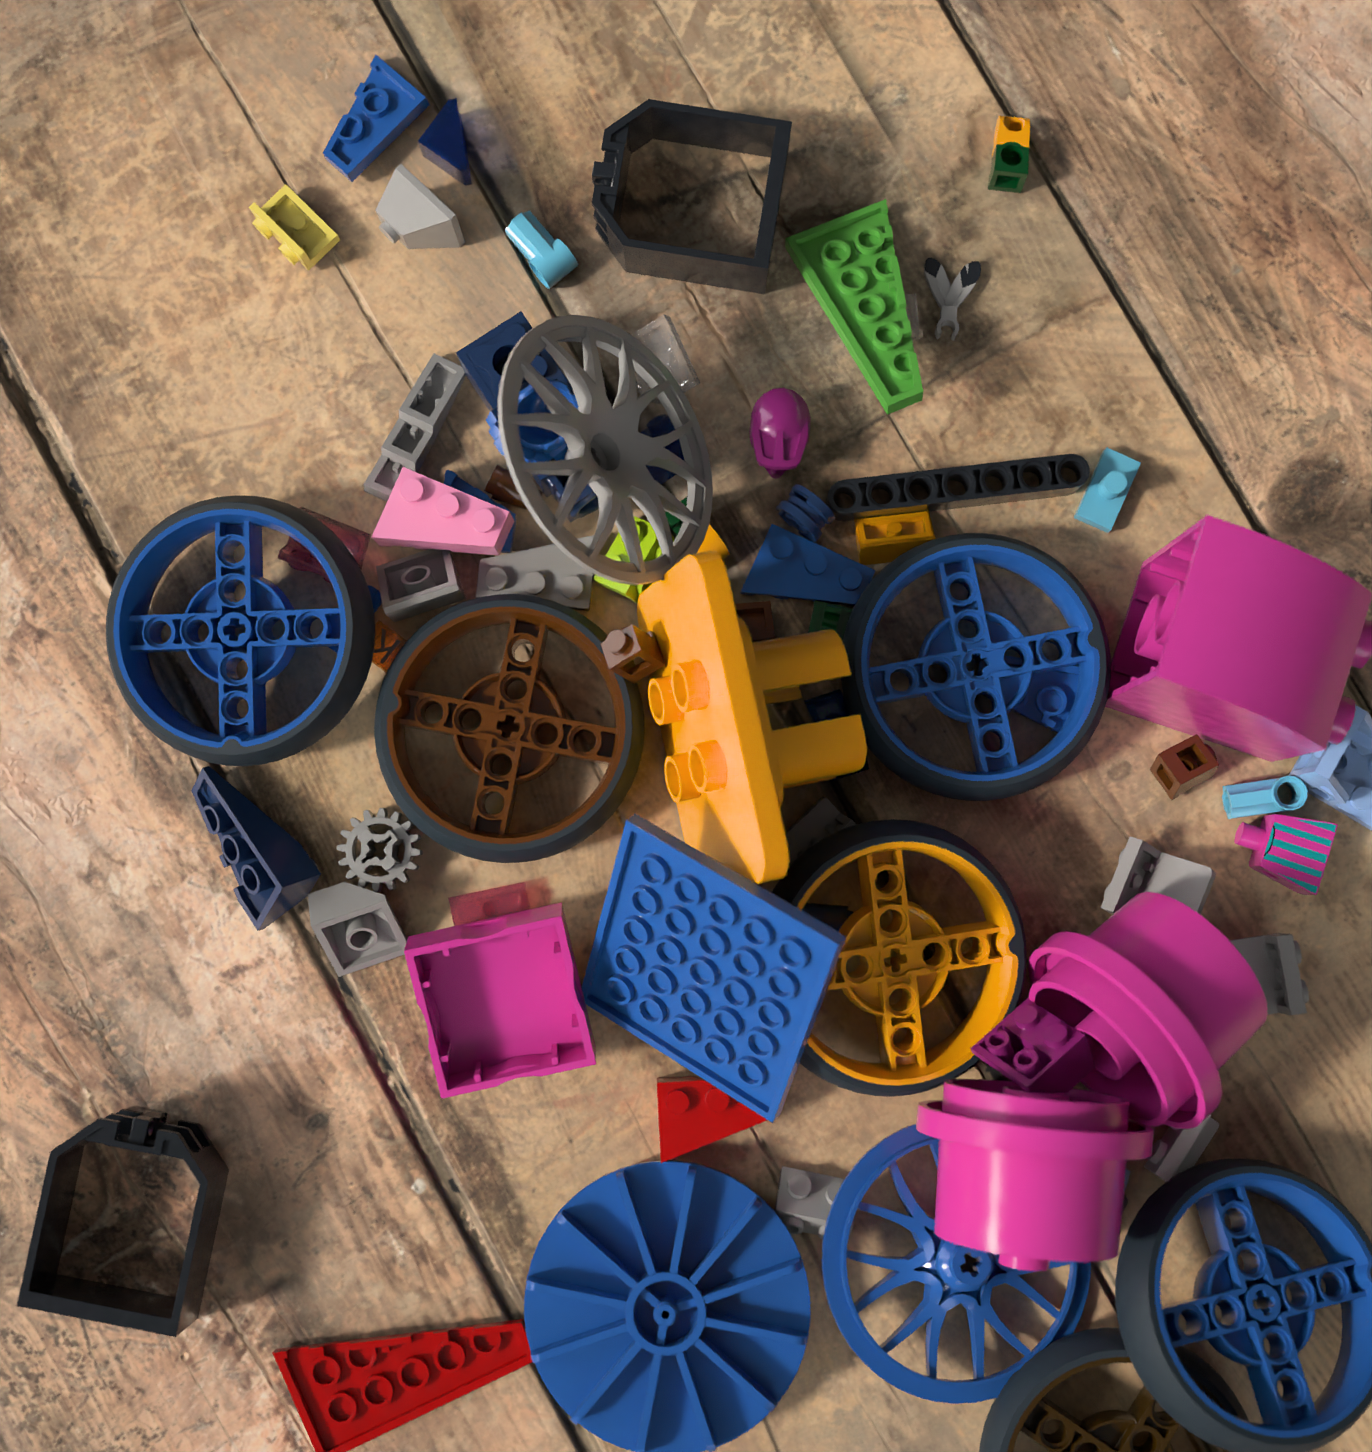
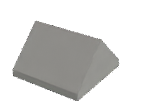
(419, 584)

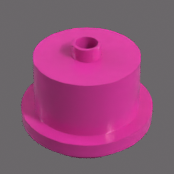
(1157, 1004)
(1031, 1170)

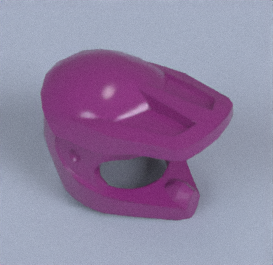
(779, 430)

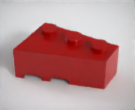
(696, 1115)

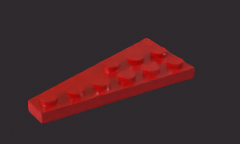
(375, 1384)

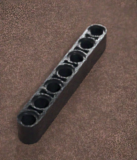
(972, 478)

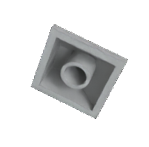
(416, 215)
(355, 927)

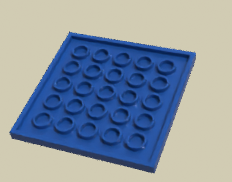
(708, 967)

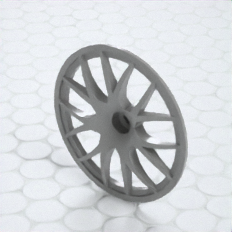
(607, 447)

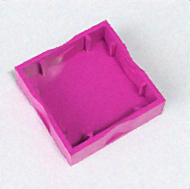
(501, 1000)

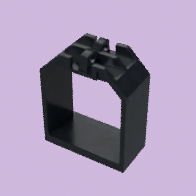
(698, 128)
(112, 1304)

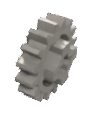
(368, 837)

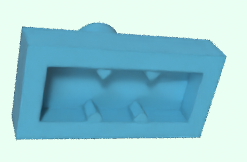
(1107, 490)

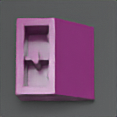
(1036, 1050)

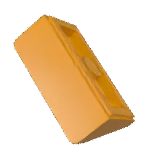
(889, 536)

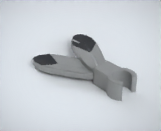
(950, 296)

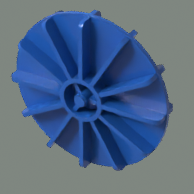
(667, 1307)

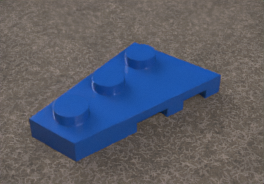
(378, 116)

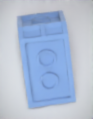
(1343, 771)

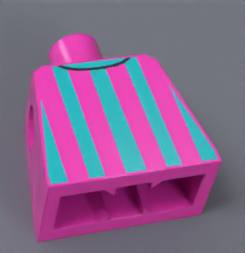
(1289, 850)

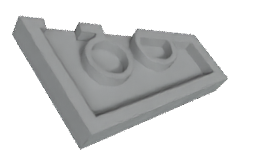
(538, 573)

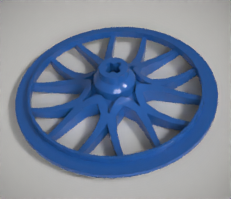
(946, 1284)

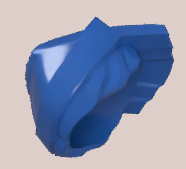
(536, 442)

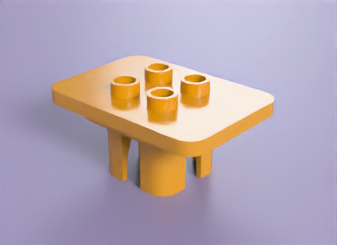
(715, 723)

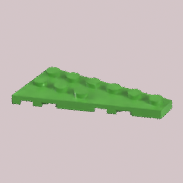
(861, 290)

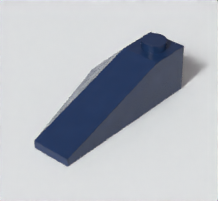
(265, 859)

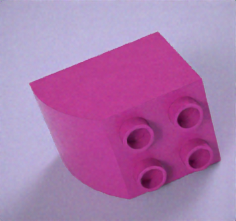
(1242, 643)

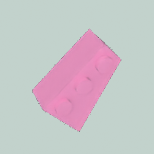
(440, 517)

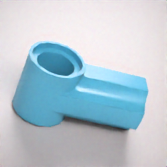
(546, 256)
(1261, 797)

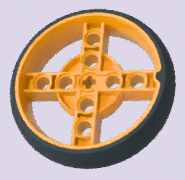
(996, 943)

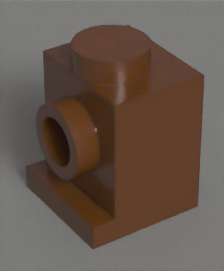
(627, 644)
(1172, 765)

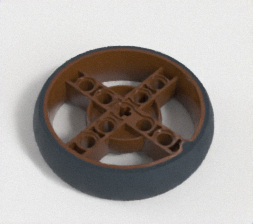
(489, 833)

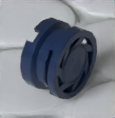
(805, 512)

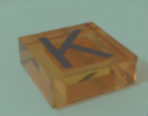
(386, 646)

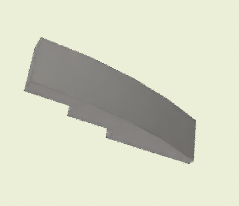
(417, 425)

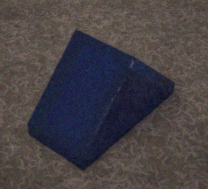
(445, 143)

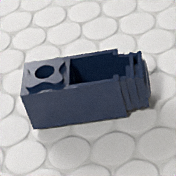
(483, 366)

